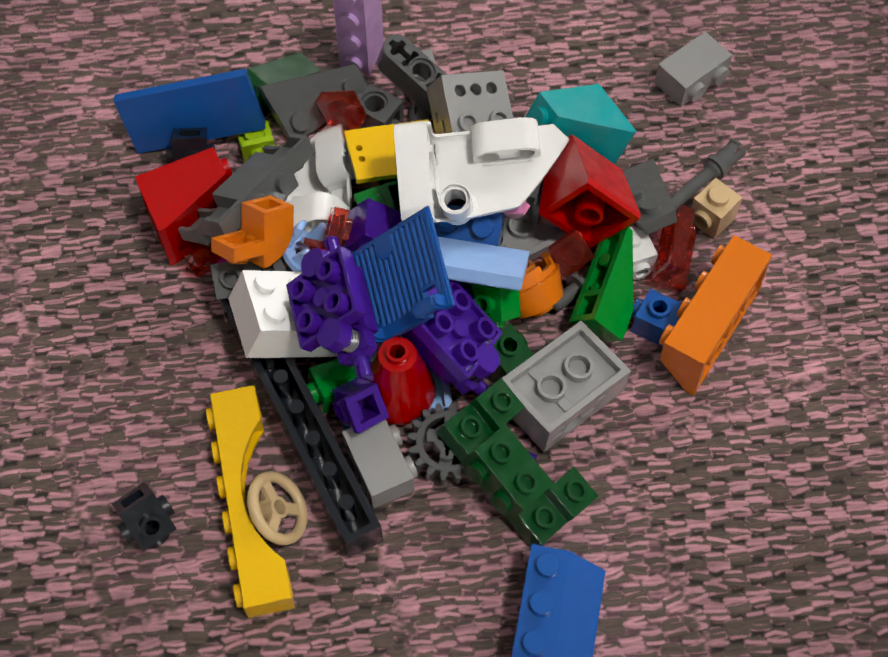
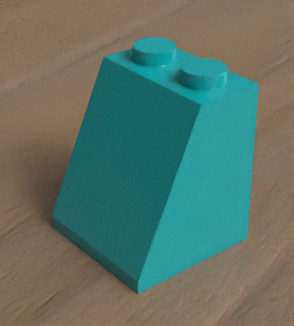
(587, 115)

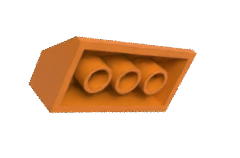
(713, 312)

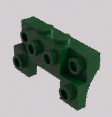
(508, 471)

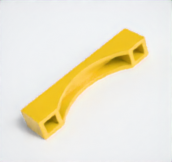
(261, 571)

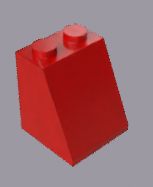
(177, 192)
(587, 194)

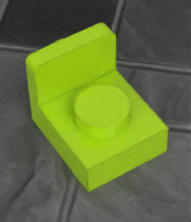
(255, 141)

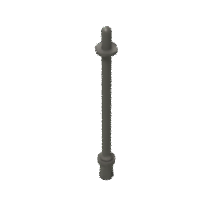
(714, 167)

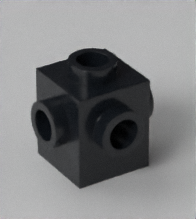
(187, 142)
(144, 517)

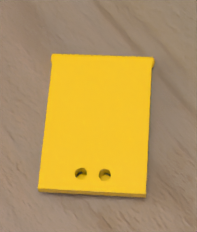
(377, 153)

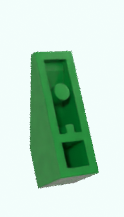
(607, 292)

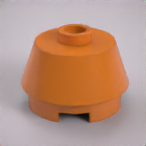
(540, 287)

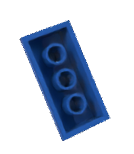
(558, 605)

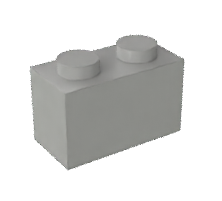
(693, 69)
(380, 462)

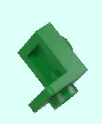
(325, 378)

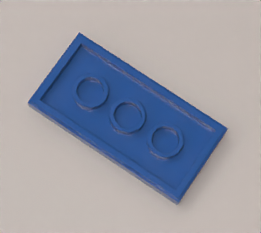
(217, 101)

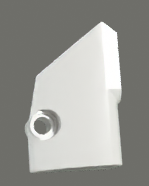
(486, 167)

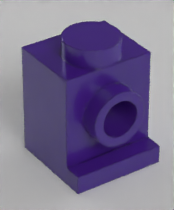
(353, 406)

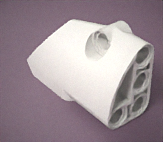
(323, 179)

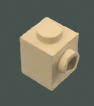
(715, 208)

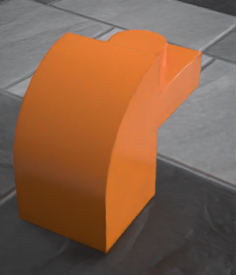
(263, 233)

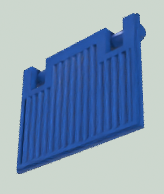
(401, 271)

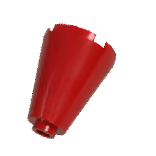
(402, 381)

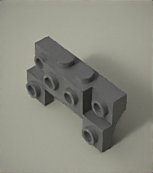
(258, 177)

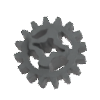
(435, 445)

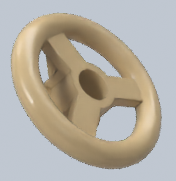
(272, 508)

